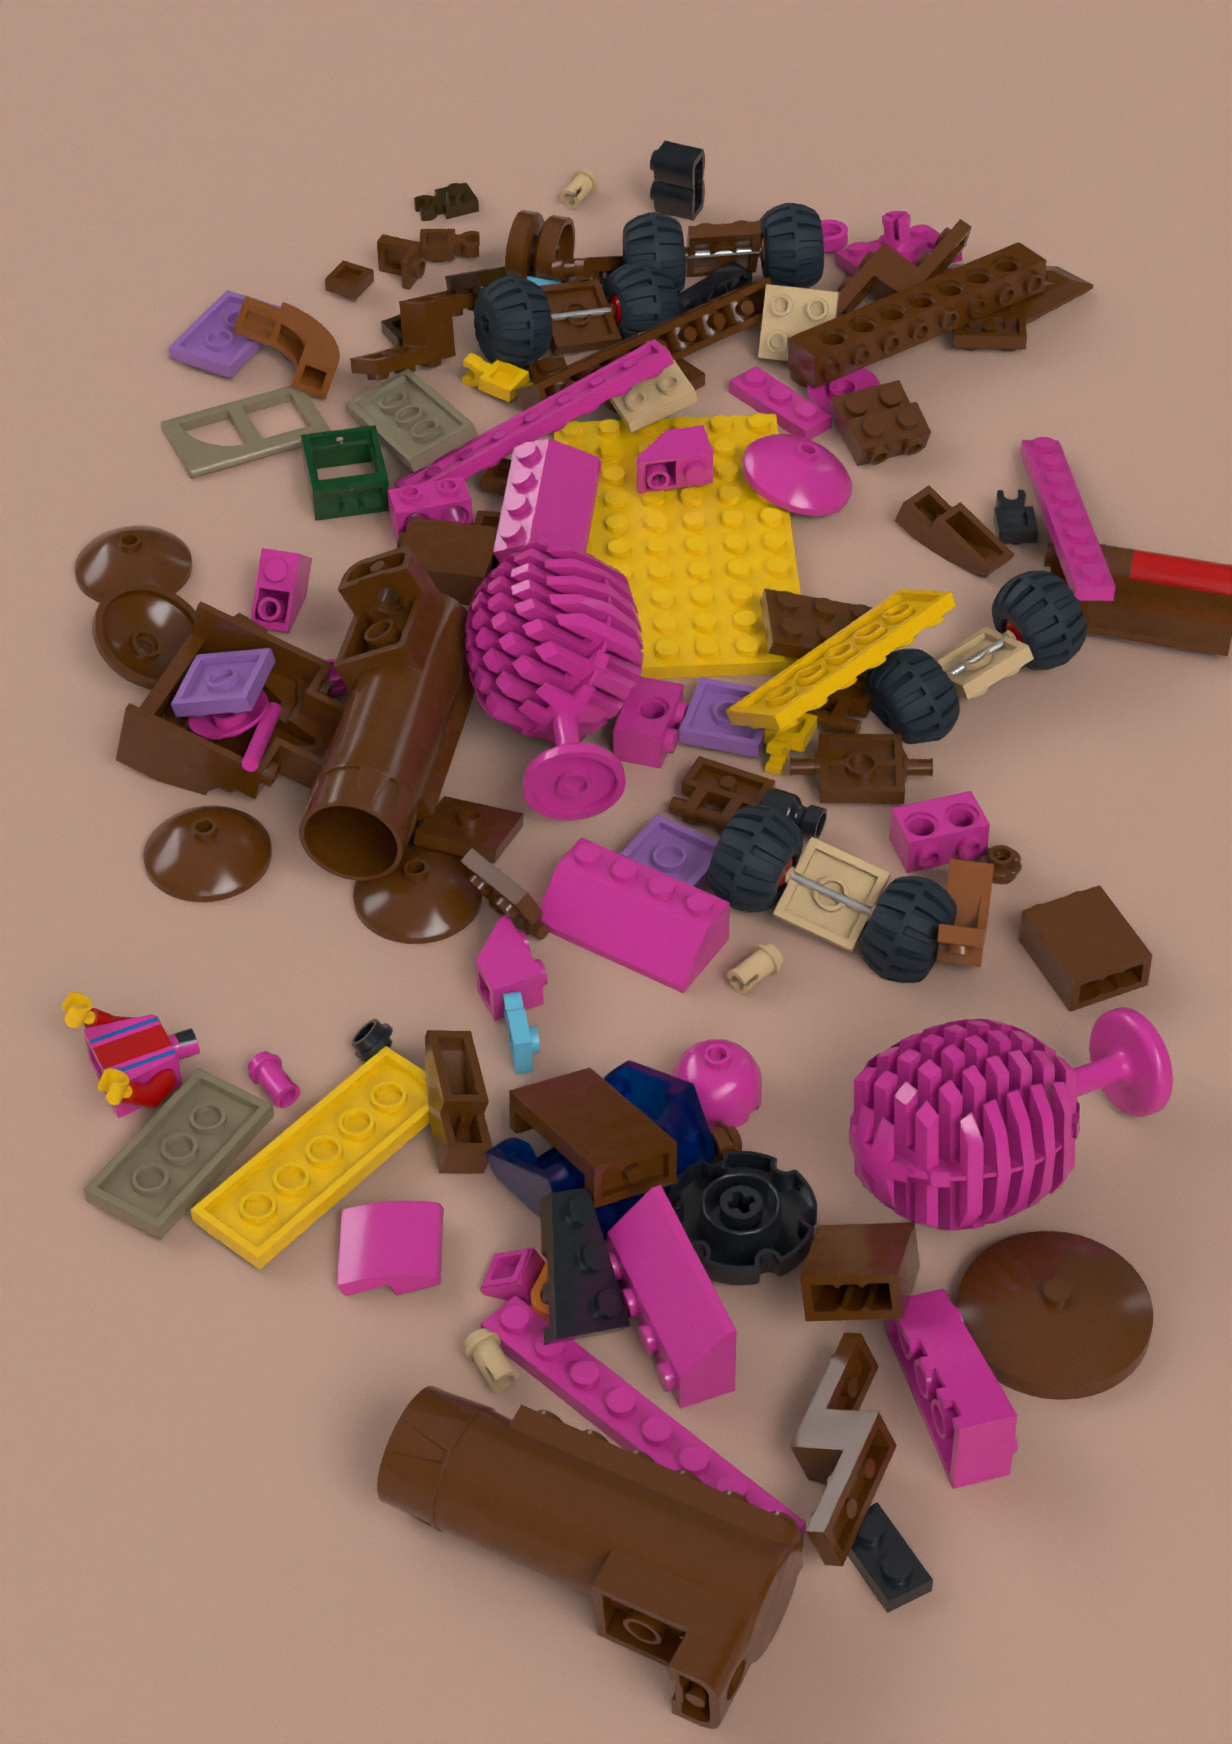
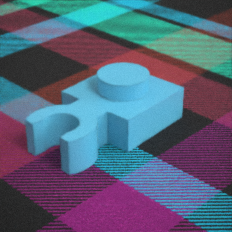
(521, 1037)

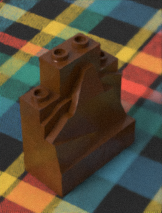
(299, 682)

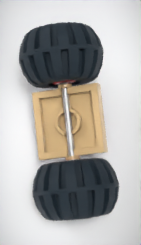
(1036, 628)
(830, 893)

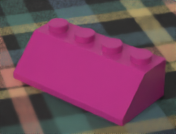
(548, 496)
(635, 915)
(673, 1301)

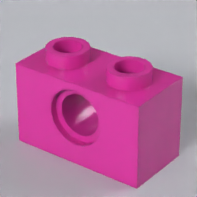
(649, 723)

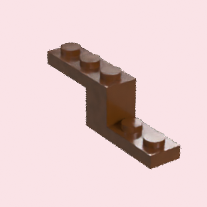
(890, 272)
(425, 335)
(843, 1448)

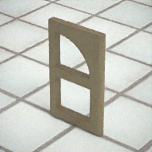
(205, 458)

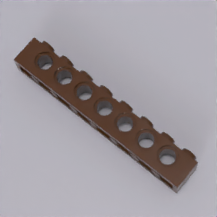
(916, 314)
(679, 335)

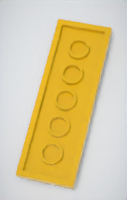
(841, 659)
(317, 1159)

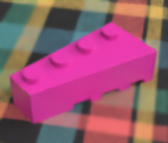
(954, 1390)

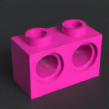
(435, 500)
(939, 830)

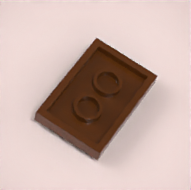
(800, 622)

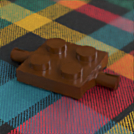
(861, 768)

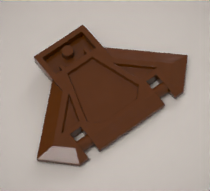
(1007, 326)

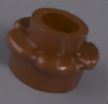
(1005, 862)
(725, 1139)

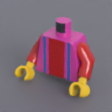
(130, 1054)

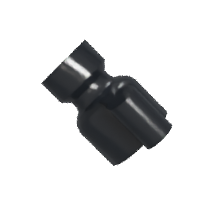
(808, 819)

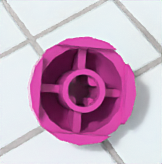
(724, 1079)

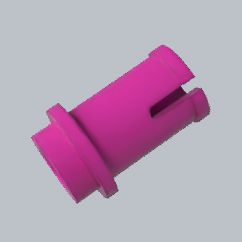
(268, 1072)

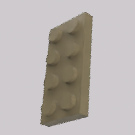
(412, 420)
(179, 1153)

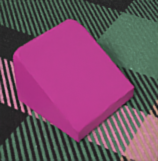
(513, 1274)

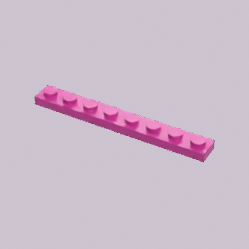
(547, 416)
(1067, 520)
(616, 1405)

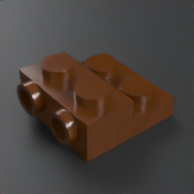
(880, 423)

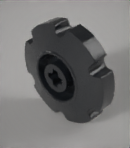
(745, 1216)

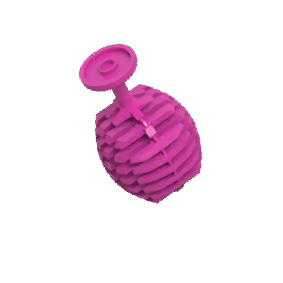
(555, 659)
(987, 1117)

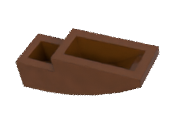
(952, 533)
(456, 1102)

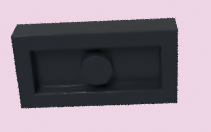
(888, 1562)

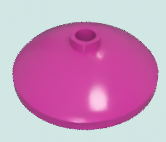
(797, 474)

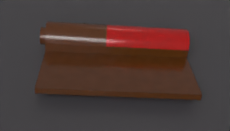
(1161, 600)

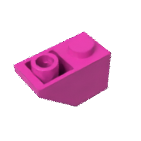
(676, 460)
(280, 589)
(509, 967)

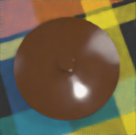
(1056, 1314)

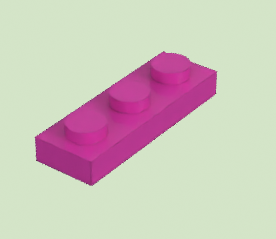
(773, 397)

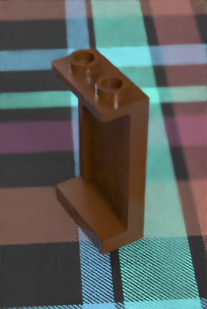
(597, 1133)

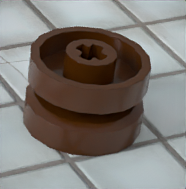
(537, 243)

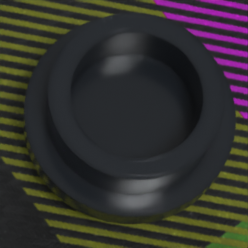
(371, 1039)

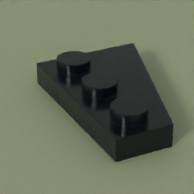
(581, 1279)

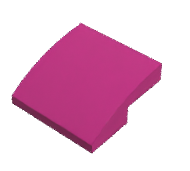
(390, 1246)

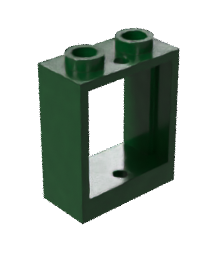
(347, 494)

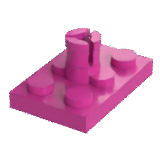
(897, 235)

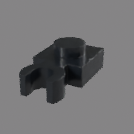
(1014, 520)

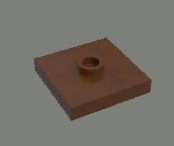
(468, 825)

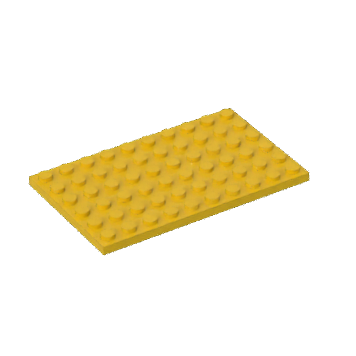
(692, 551)

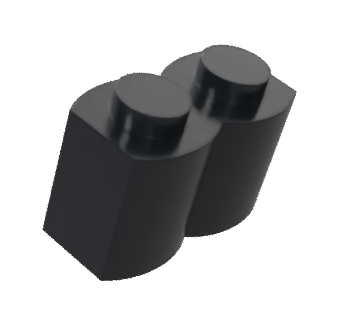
(678, 180)

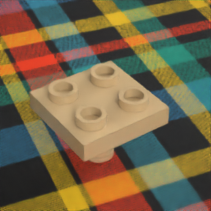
(790, 312)
(655, 398)

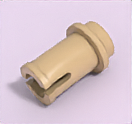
(582, 183)
(763, 962)
(485, 1350)

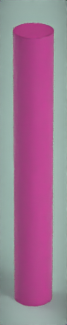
(261, 738)

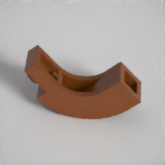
(297, 337)
(971, 889)

